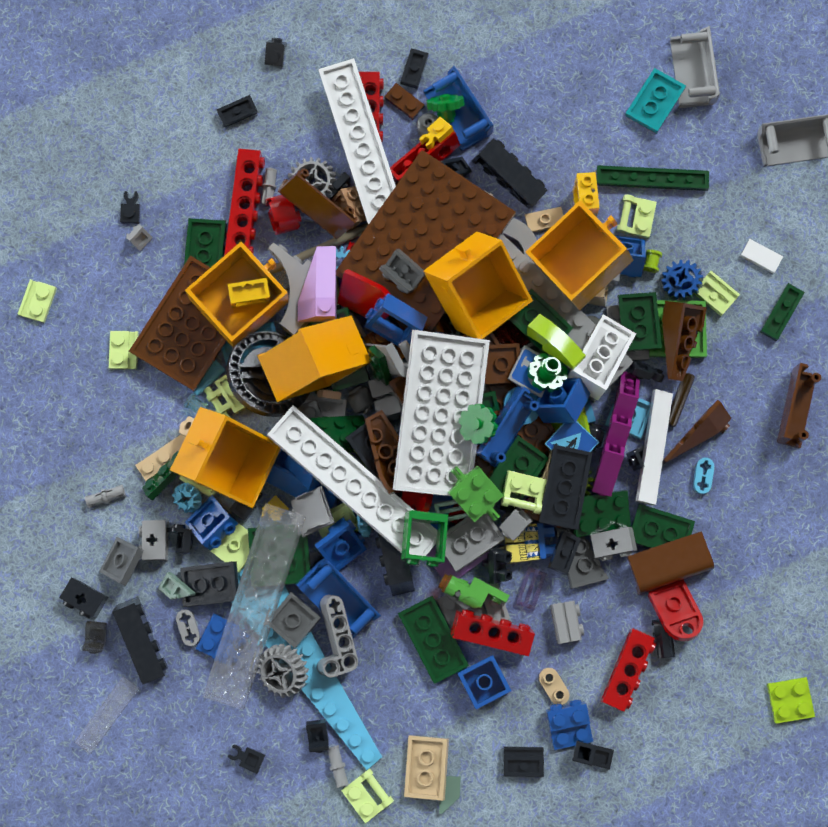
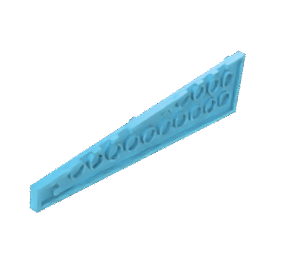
(330, 697)

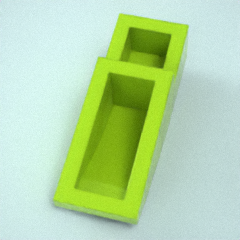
(555, 341)

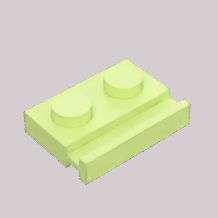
(717, 293)
(37, 301)
(119, 350)

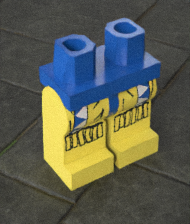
(534, 544)

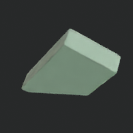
(174, 587)
(451, 794)

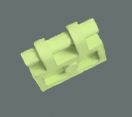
(223, 389)

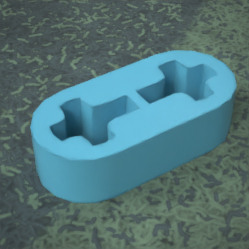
(699, 474)

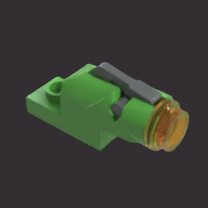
(470, 595)

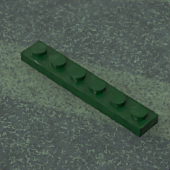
(652, 178)

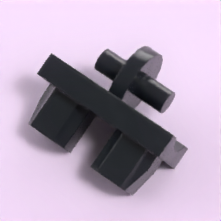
(496, 563)

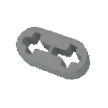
(192, 626)

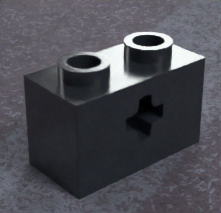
(94, 598)

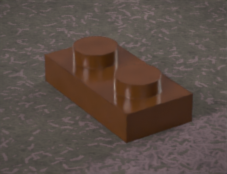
(404, 101)

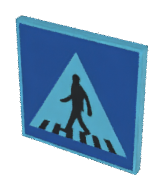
(572, 436)

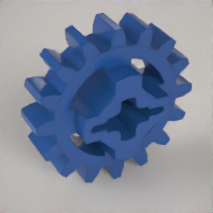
(687, 285)

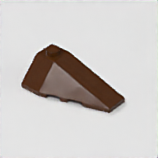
(680, 330)
(709, 425)
(384, 447)

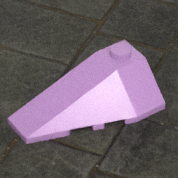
(318, 294)

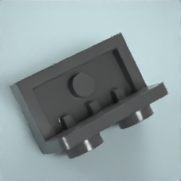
(403, 272)

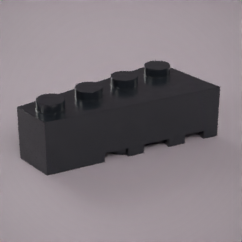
(510, 173)
(398, 571)
(140, 640)

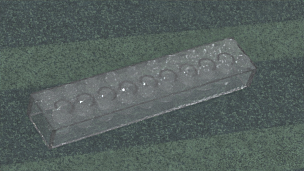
(254, 607)

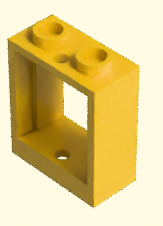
(583, 191)
(257, 292)

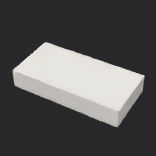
(761, 256)

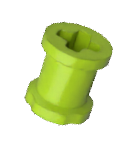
(652, 261)

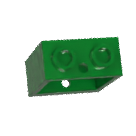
(425, 517)

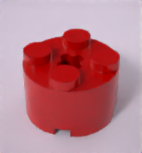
(282, 215)

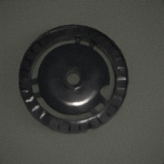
(252, 384)

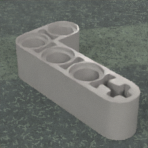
(334, 635)

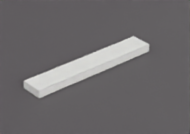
(654, 447)

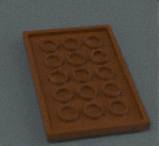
(178, 335)

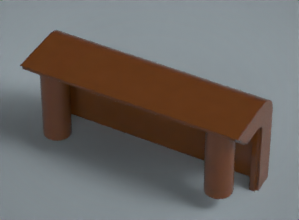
(317, 205)
(797, 407)
(670, 563)

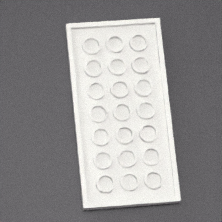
(441, 382)

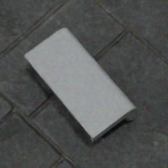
(695, 68)
(793, 140)
(395, 364)

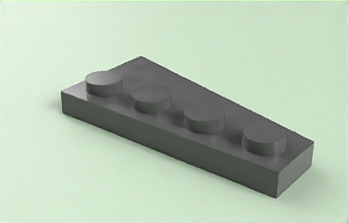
(585, 567)

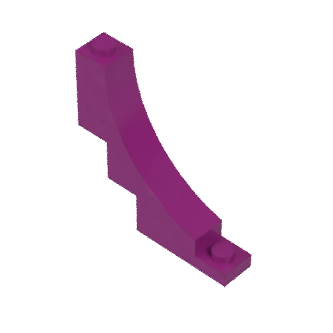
(617, 434)

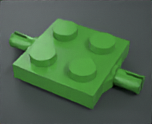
(475, 493)

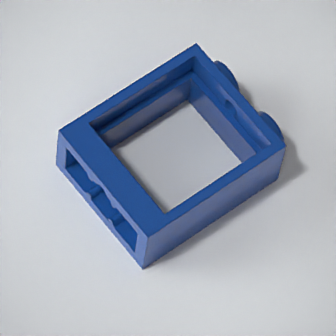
(401, 312)

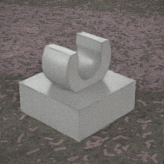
(139, 237)

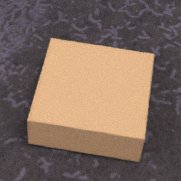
(329, 394)

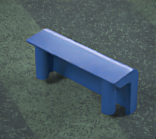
(470, 120)
(509, 423)
(327, 580)

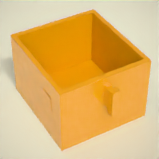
(580, 254)
(478, 285)
(212, 296)
(314, 358)
(226, 457)

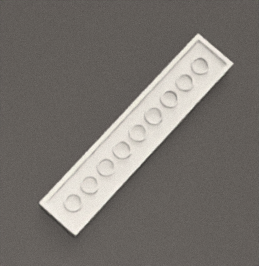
(358, 135)
(349, 481)

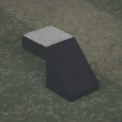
(592, 755)

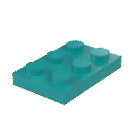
(655, 100)

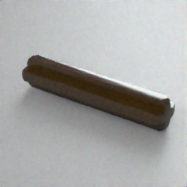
(680, 399)

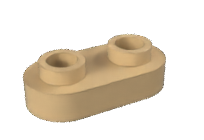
(554, 686)

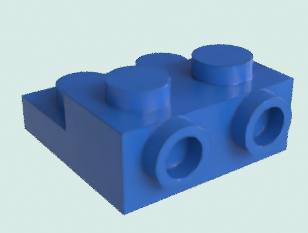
(211, 523)
(341, 544)
(212, 636)
(569, 724)

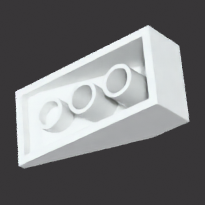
(603, 355)

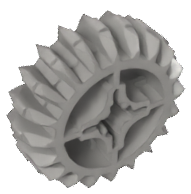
(315, 167)
(282, 670)

